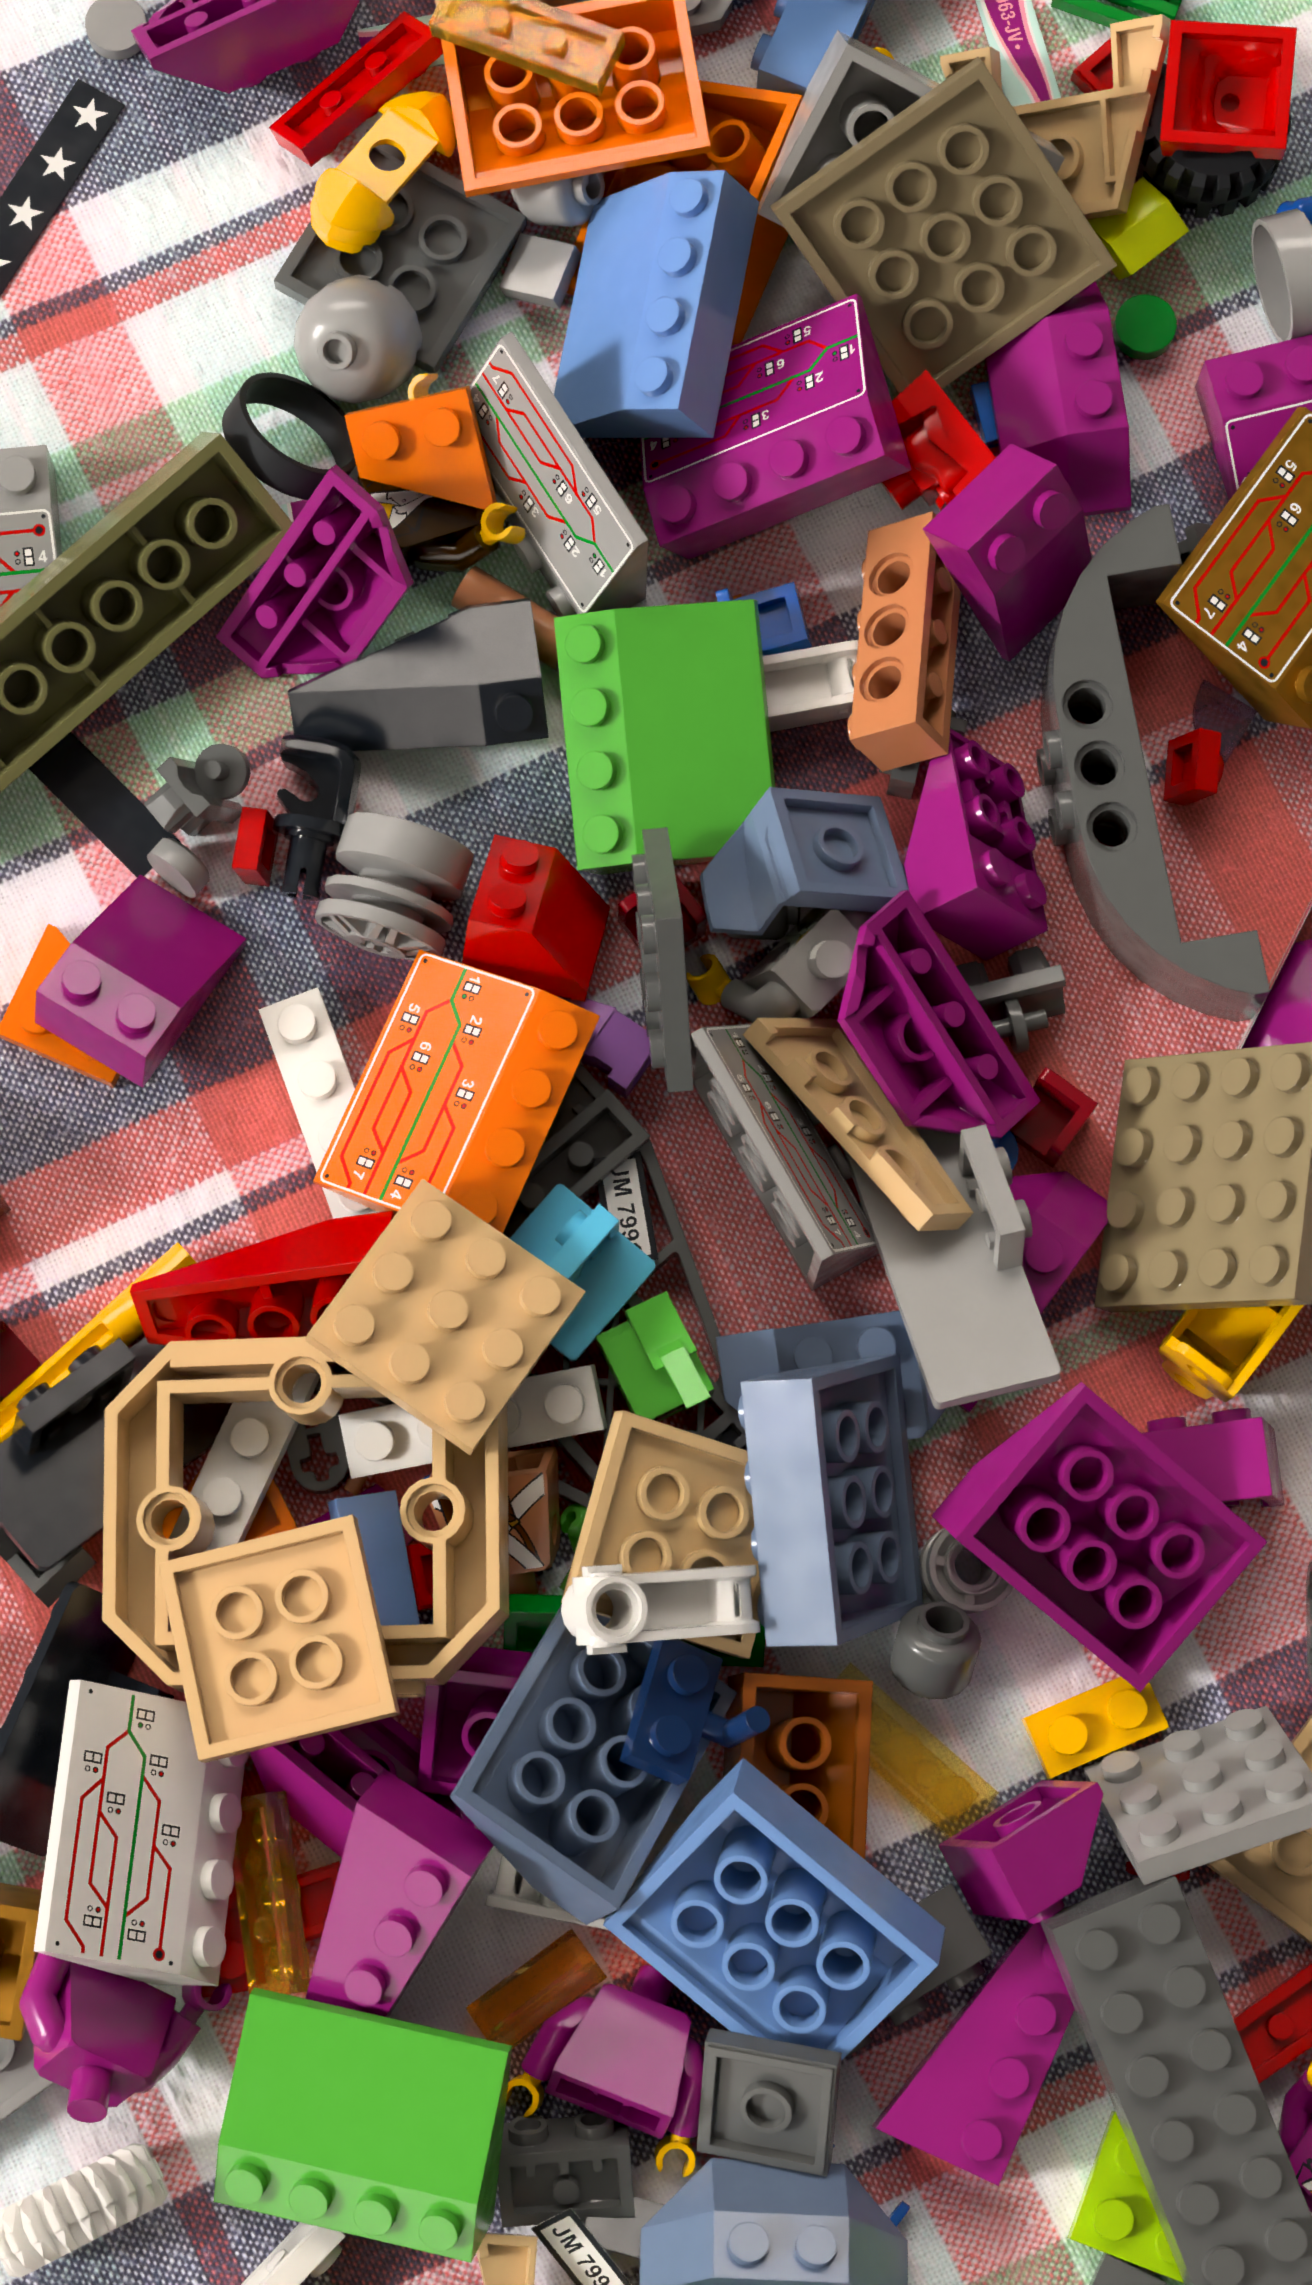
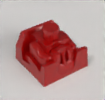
(1228, 88)
(939, 446)

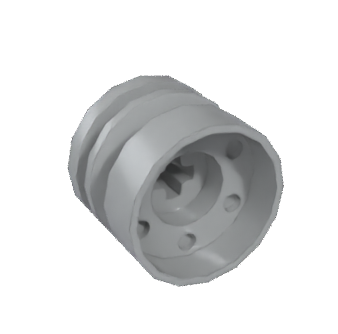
(1284, 272)
(398, 876)

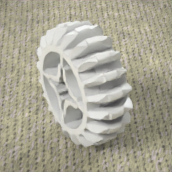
(79, 2209)

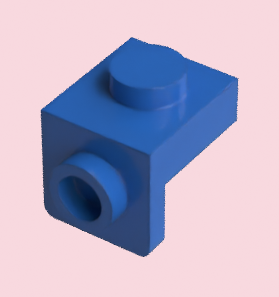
(780, 618)

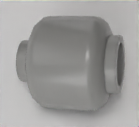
(561, 201)

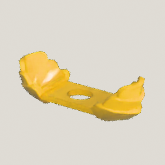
(354, 197)

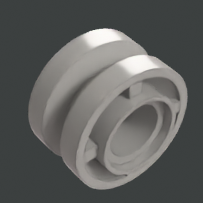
(943, 1584)

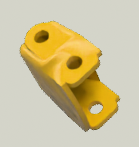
(1221, 1347)

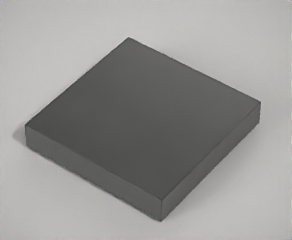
(768, 2102)

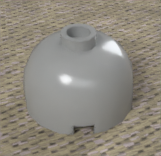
(357, 339)

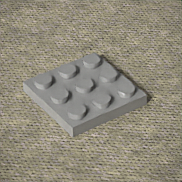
(1205, 1794)

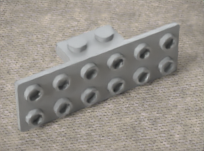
(967, 1286)

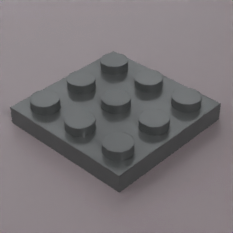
(435, 252)
(662, 960)

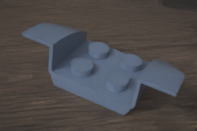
(802, 853)
(828, 1342)

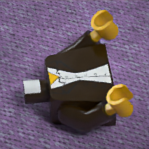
(437, 531)

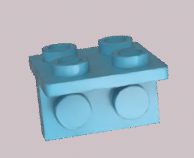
(591, 1254)

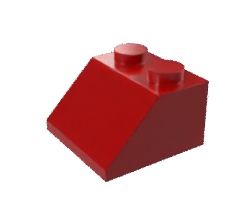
(535, 919)

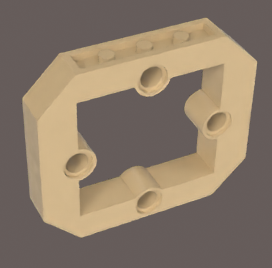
(147, 1483)

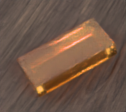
(536, 1991)

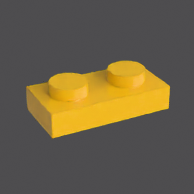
(1093, 1725)

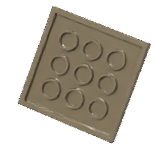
(945, 230)
(1211, 1183)

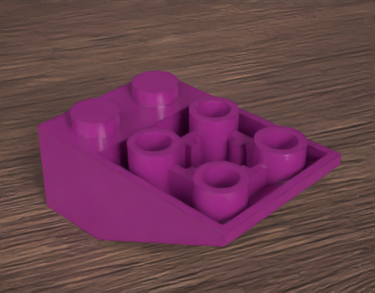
(974, 853)

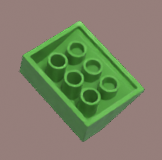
(663, 727)
(364, 2125)

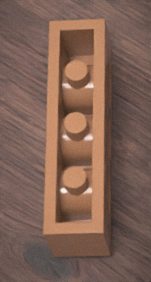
(904, 648)

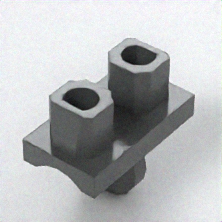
(200, 789)
(1023, 999)

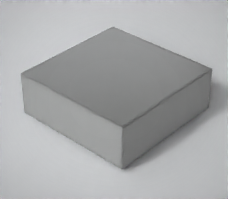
(540, 271)

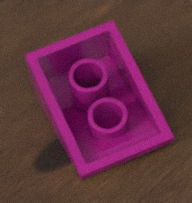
(1013, 546)
(136, 979)

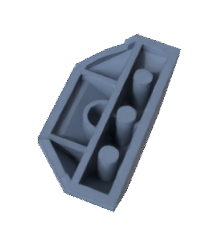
(771, 2228)

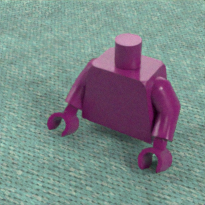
(106, 2032)

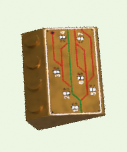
(1250, 582)

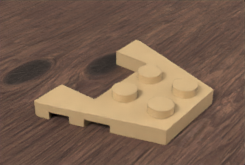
(1097, 130)

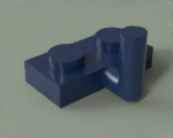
(675, 1713)

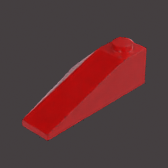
(260, 1288)

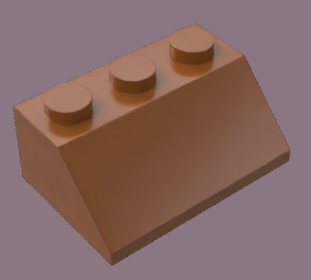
(813, 1745)

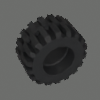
(1202, 178)

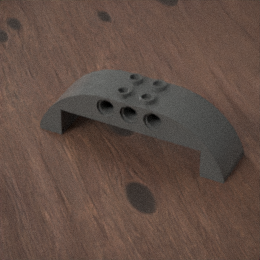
(1128, 884)

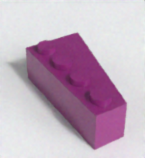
(988, 2065)

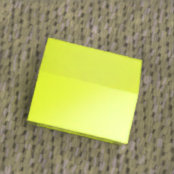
(1141, 232)

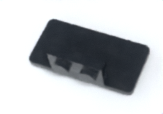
(57, 1452)
(71, 1648)

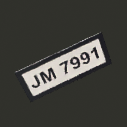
(627, 1199)
(578, 2251)

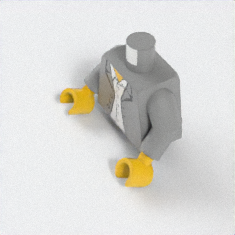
(794, 976)

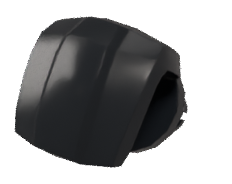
(319, 822)

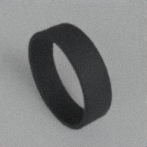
(305, 403)

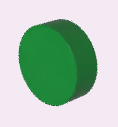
(1144, 327)

